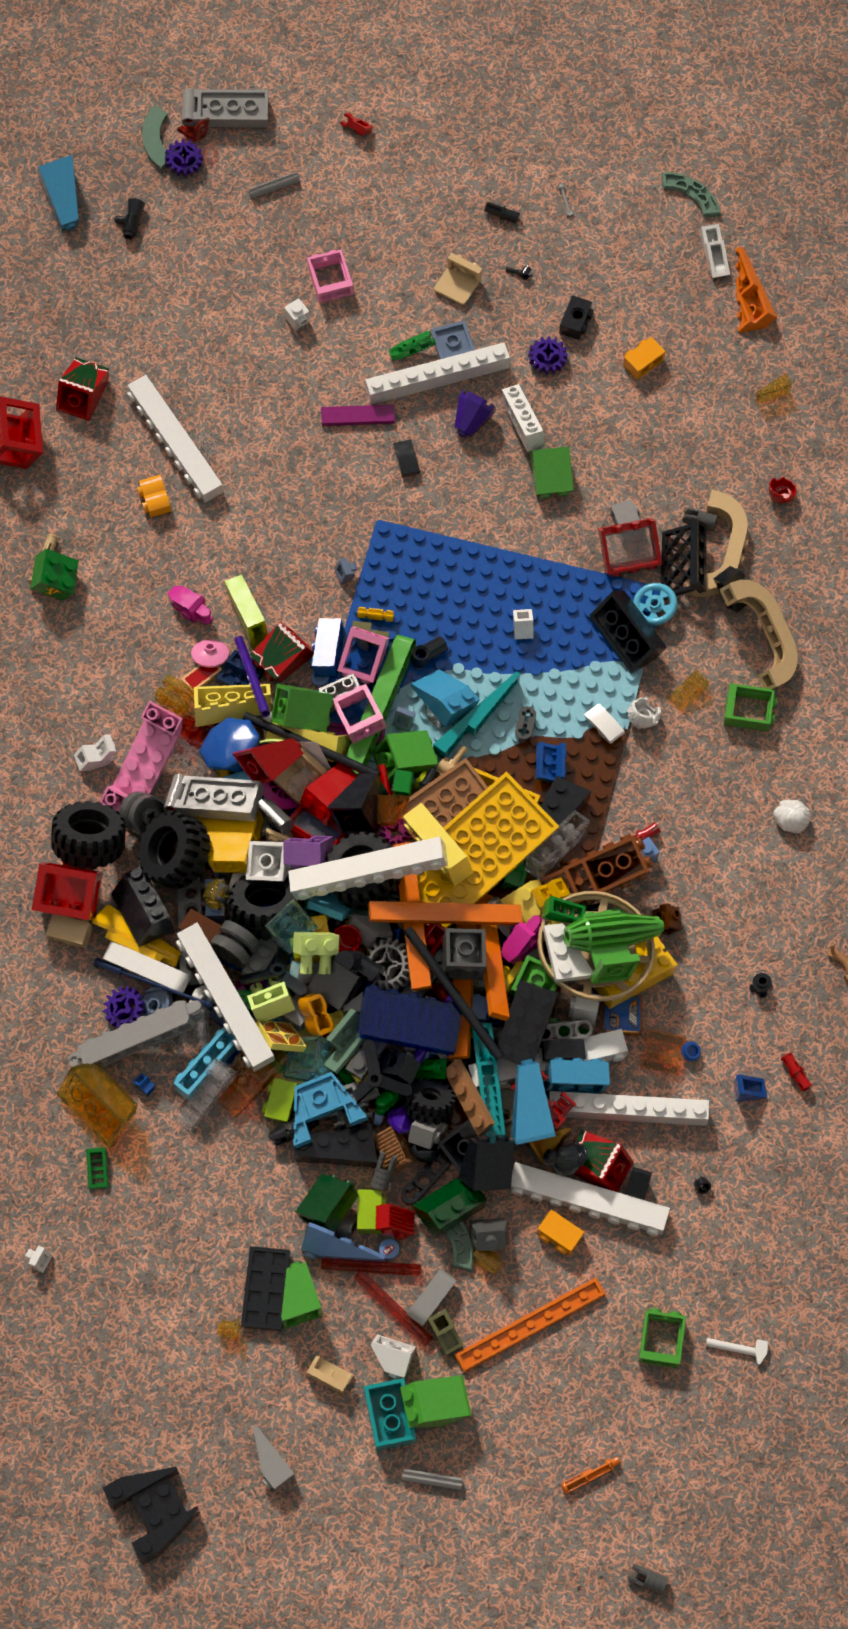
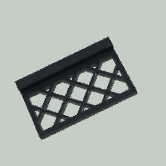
(696, 557)

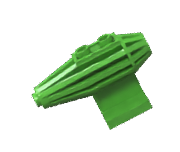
(608, 939)

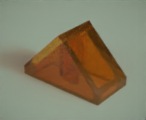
(390, 808)

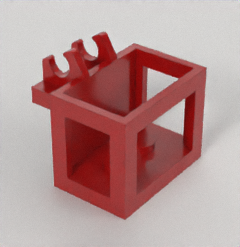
(20, 434)
(67, 890)

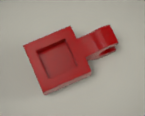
(360, 127)

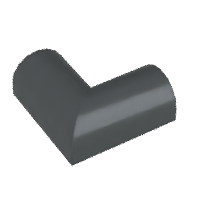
(275, 817)

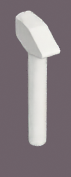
(759, 1351)

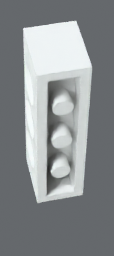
(523, 418)

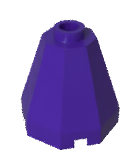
(472, 414)

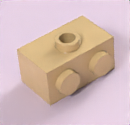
(69, 930)

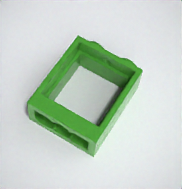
(749, 692)
(660, 1358)

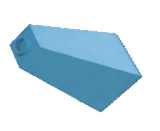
(59, 186)
(530, 1110)

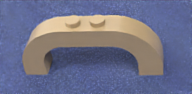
(735, 516)
(773, 625)

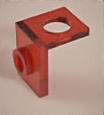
(194, 133)

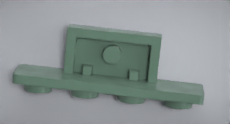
(344, 1041)

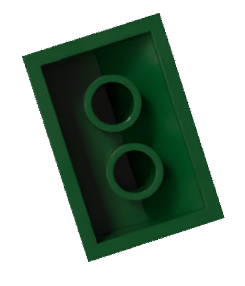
(448, 1206)

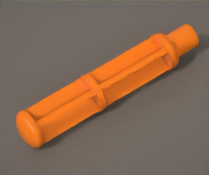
(589, 1475)

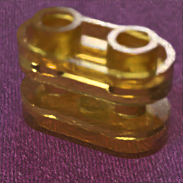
(165, 696)

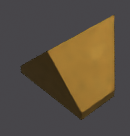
(553, 1143)

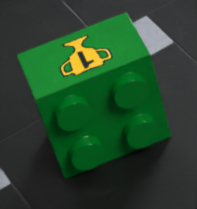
(54, 574)

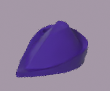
(399, 1120)

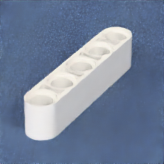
(146, 967)

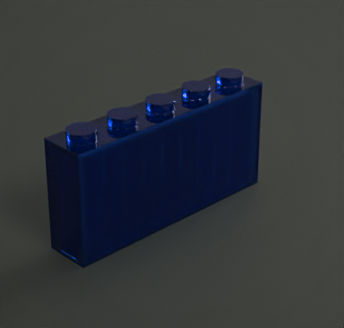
(408, 1020)

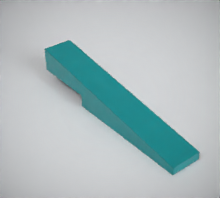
(476, 718)
(489, 1081)

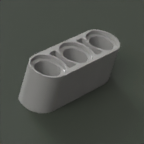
(573, 1026)
(431, 1297)

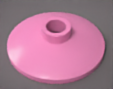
(210, 653)

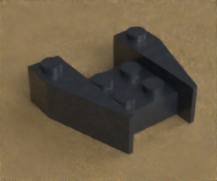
(158, 1507)

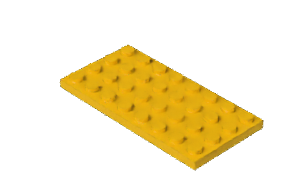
(495, 836)

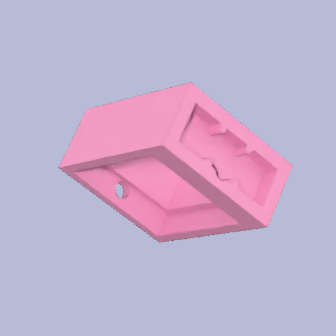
(334, 290)
(370, 637)
(366, 727)

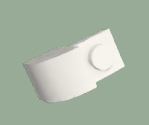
(95, 756)

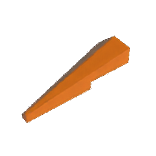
(755, 306)

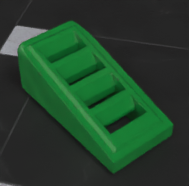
(557, 903)
(95, 1151)

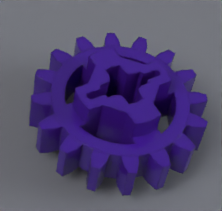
(192, 157)
(538, 355)
(125, 997)

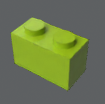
(280, 1101)
(366, 1210)

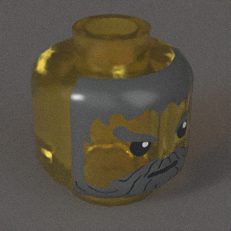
(216, 894)

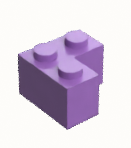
(307, 852)

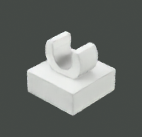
(39, 1258)

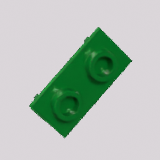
(432, 1069)

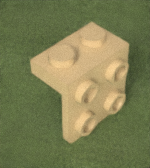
(459, 279)

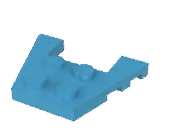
(318, 1099)

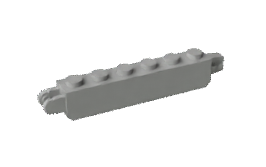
(139, 1034)

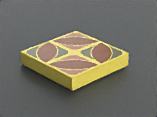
(281, 1036)

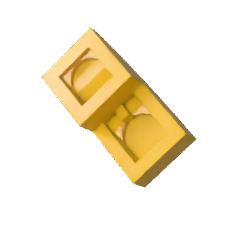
(553, 888)

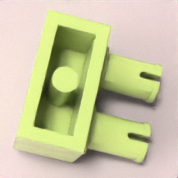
(315, 943)
(271, 1001)

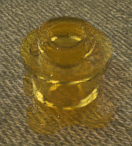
(228, 1328)

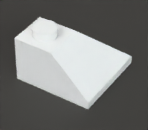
(266, 862)
(393, 1355)

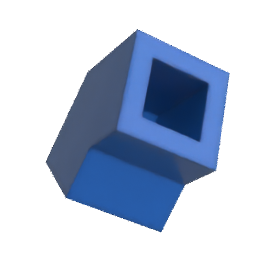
(144, 1084)

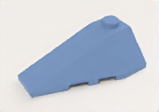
(323, 1243)

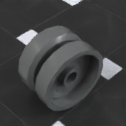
(139, 810)
(234, 944)

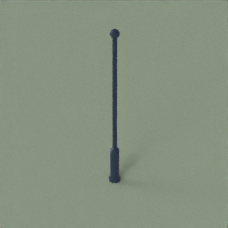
(98, 963)

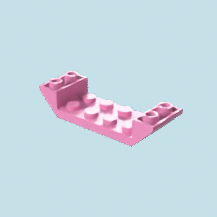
(147, 755)

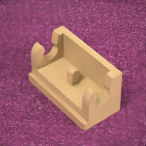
(329, 1375)

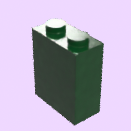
(327, 1202)

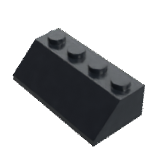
(627, 631)
(141, 907)

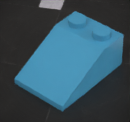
(445, 696)

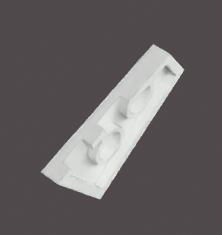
(566, 962)

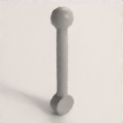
(569, 213)

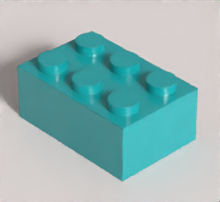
(388, 1415)

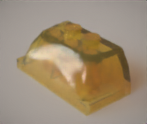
(97, 1101)

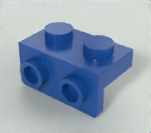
(550, 761)

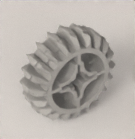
(388, 947)

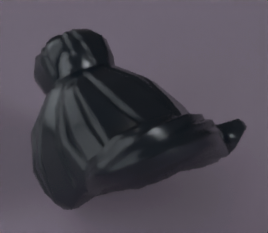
(566, 1159)

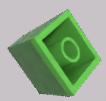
(552, 471)
(302, 708)
(406, 752)
(300, 1297)
(435, 1402)

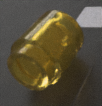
(488, 1261)

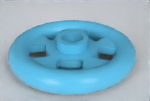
(666, 592)

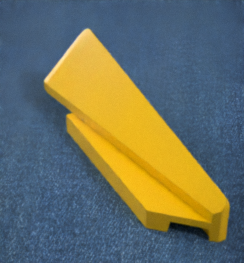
(118, 931)

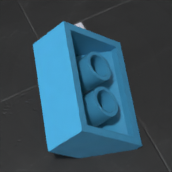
(577, 1076)

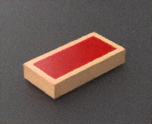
(200, 676)

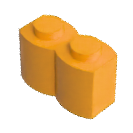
(154, 495)
(315, 1011)

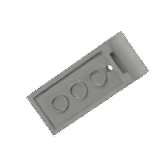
(225, 107)
(214, 797)

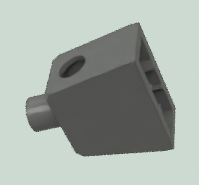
(489, 1234)

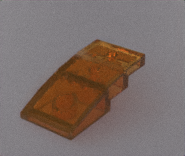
(248, 1083)

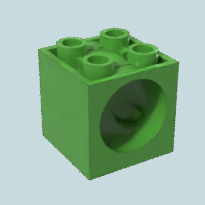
(533, 972)

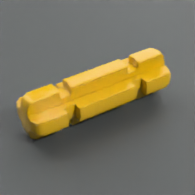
(375, 614)

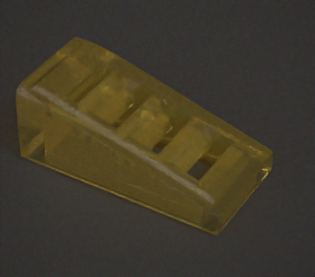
(777, 388)
(704, 684)

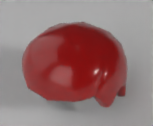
(782, 490)
(349, 937)

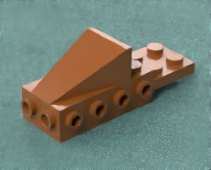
(606, 869)

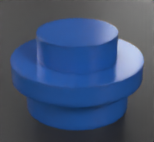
(690, 1051)

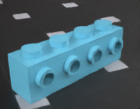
(219, 1048)

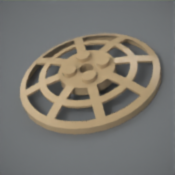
(604, 899)

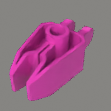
(190, 604)
(522, 940)

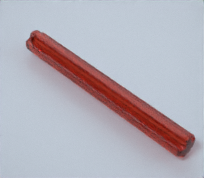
(371, 1267)
(393, 1308)

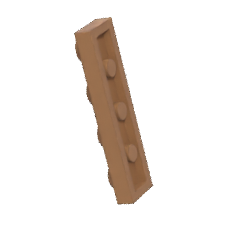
(469, 1097)

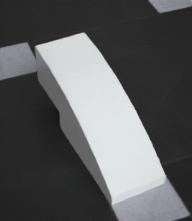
(714, 250)

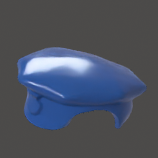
(224, 740)

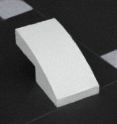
(604, 723)

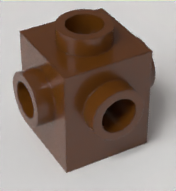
(670, 916)

